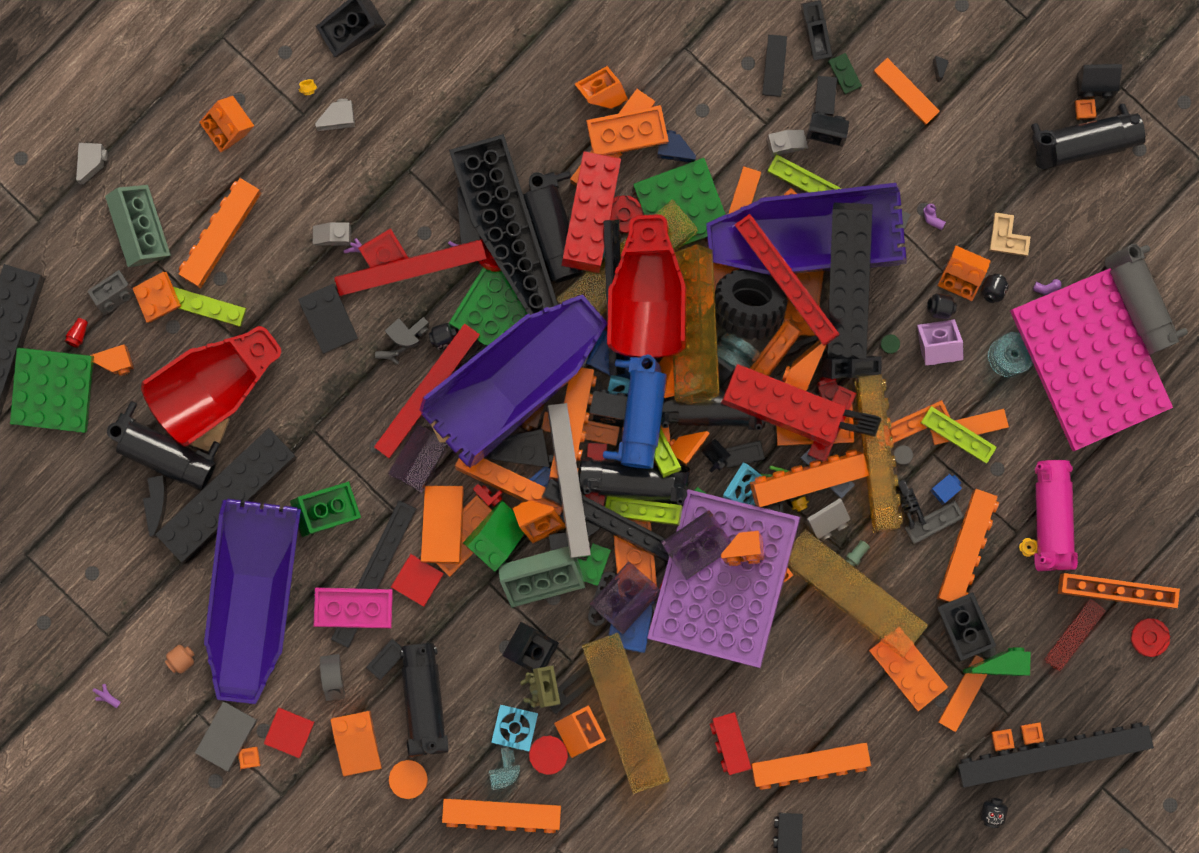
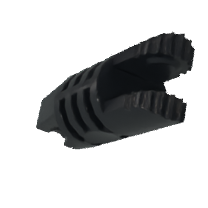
(909, 504)

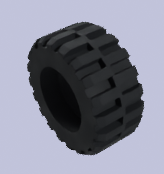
(745, 319)

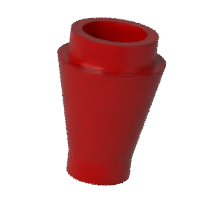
(76, 334)

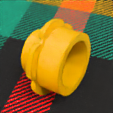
(307, 87)
(800, 504)
(1028, 542)

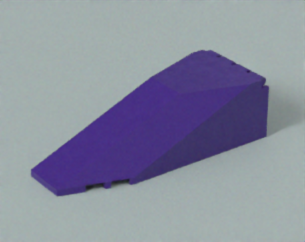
(803, 229)
(512, 377)
(249, 596)

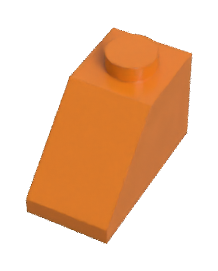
(114, 360)

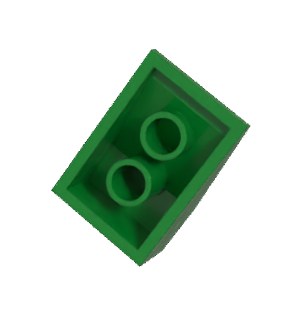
(326, 509)
(495, 536)
(1010, 663)

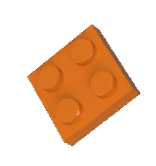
(156, 297)

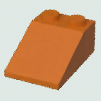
(803, 367)
(356, 743)

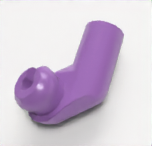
(931, 218)
(1047, 289)

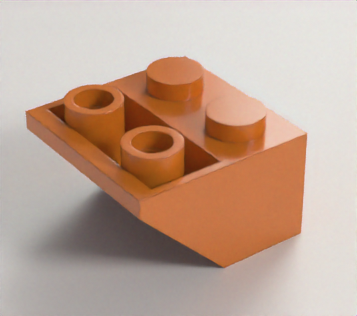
(226, 123)
(964, 273)
(744, 548)
(580, 731)

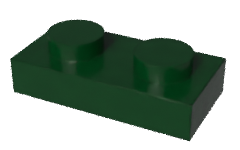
(845, 74)

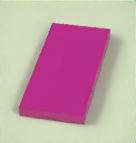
(353, 608)

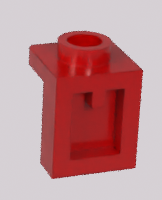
(827, 388)
(484, 493)

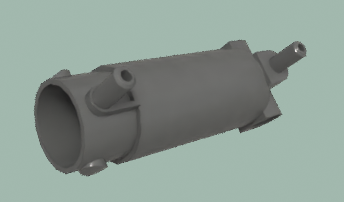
(1143, 298)

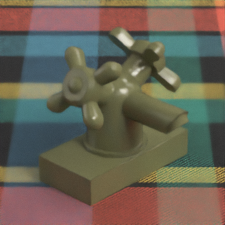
(542, 687)

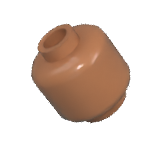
(180, 659)

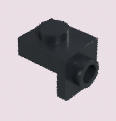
(716, 454)

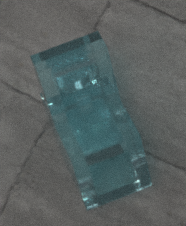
(505, 776)

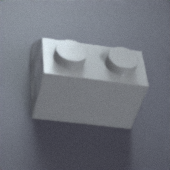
(828, 519)

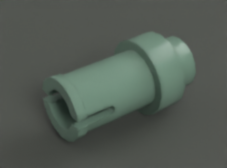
(858, 552)

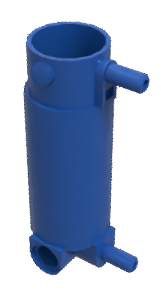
(642, 413)

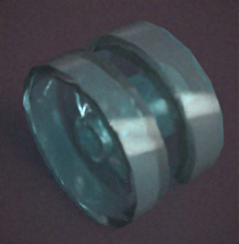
(736, 351)
(1001, 359)

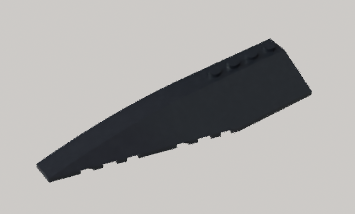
(503, 219)

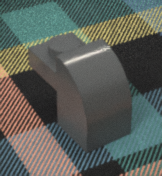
(407, 337)
(332, 677)

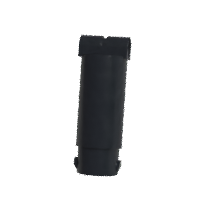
(1088, 139)
(550, 223)
(707, 413)
(162, 452)
(622, 481)
(423, 700)

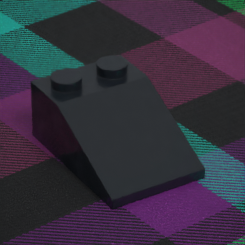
(350, 25)
(328, 318)
(966, 627)

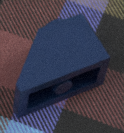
(676, 149)

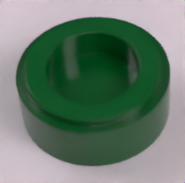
(890, 344)

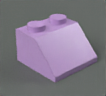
(940, 342)

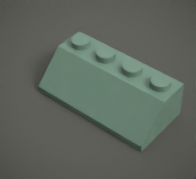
(137, 225)
(540, 576)

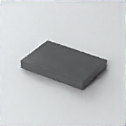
(226, 736)

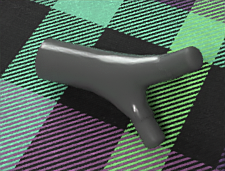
(389, 354)

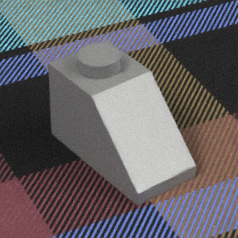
(337, 116)
(786, 142)
(90, 161)
(332, 234)

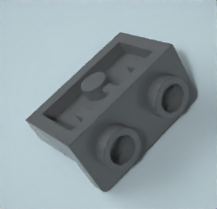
(111, 292)

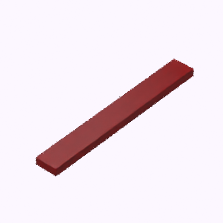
(410, 267)
(787, 280)
(439, 372)

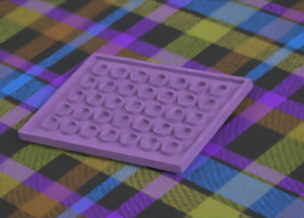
(723, 606)

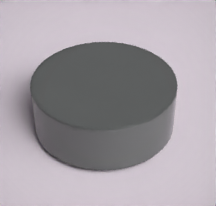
(903, 455)

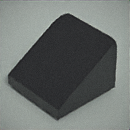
(940, 67)

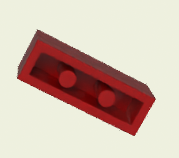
(730, 744)

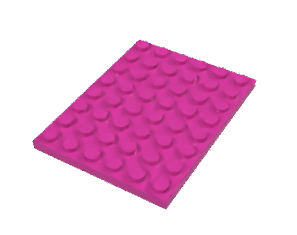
(1091, 360)

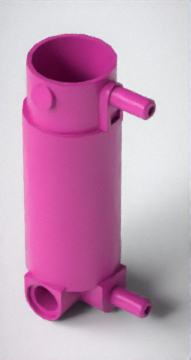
(1054, 516)

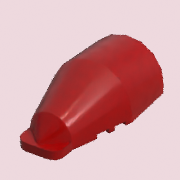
(647, 294)
(208, 383)

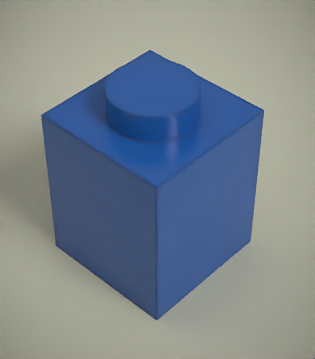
(946, 488)

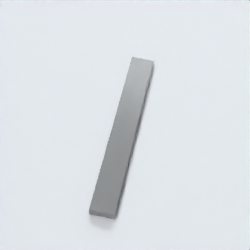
(568, 480)

